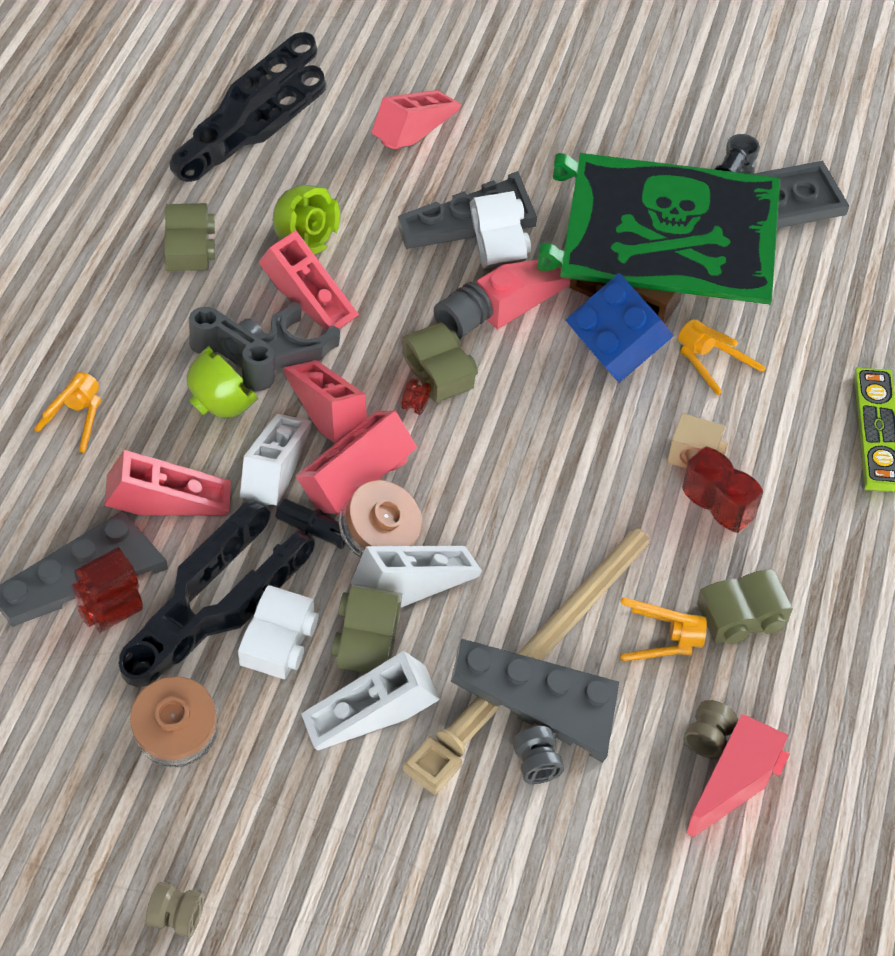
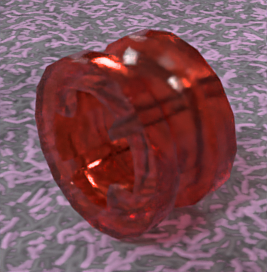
(416, 396)

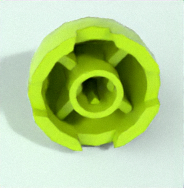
(308, 212)
(217, 387)

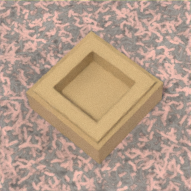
(432, 765)

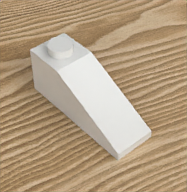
(273, 459)
(415, 569)
(371, 702)

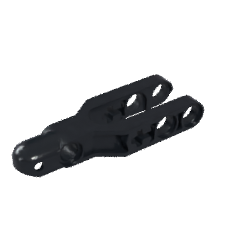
(247, 102)
(176, 629)

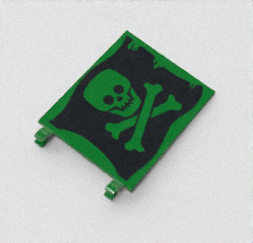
(668, 227)

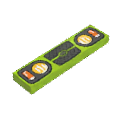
(876, 427)

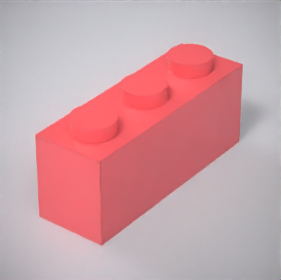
(359, 457)

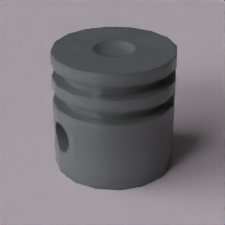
(464, 309)

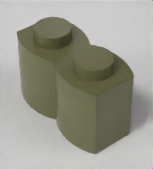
(188, 237)
(439, 361)
(744, 606)
(368, 628)

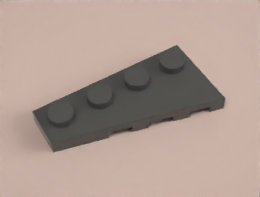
(453, 219)
(48, 582)
(566, 700)

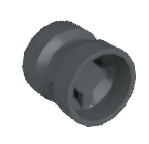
(749, 146)
(538, 755)

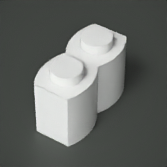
(499, 229)
(277, 632)

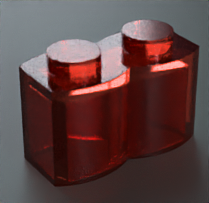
(725, 491)
(107, 590)

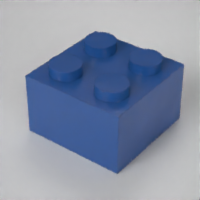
(619, 327)

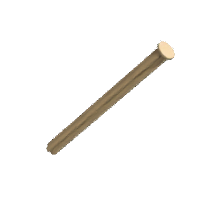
(550, 634)

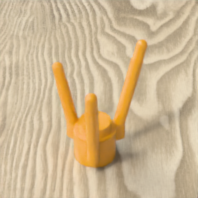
(701, 339)
(77, 395)
(684, 628)

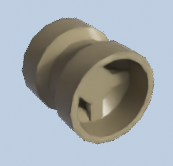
(710, 730)
(174, 909)

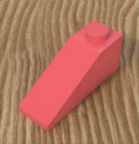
(410, 117)
(306, 281)
(519, 288)
(328, 399)
(164, 489)
(741, 772)

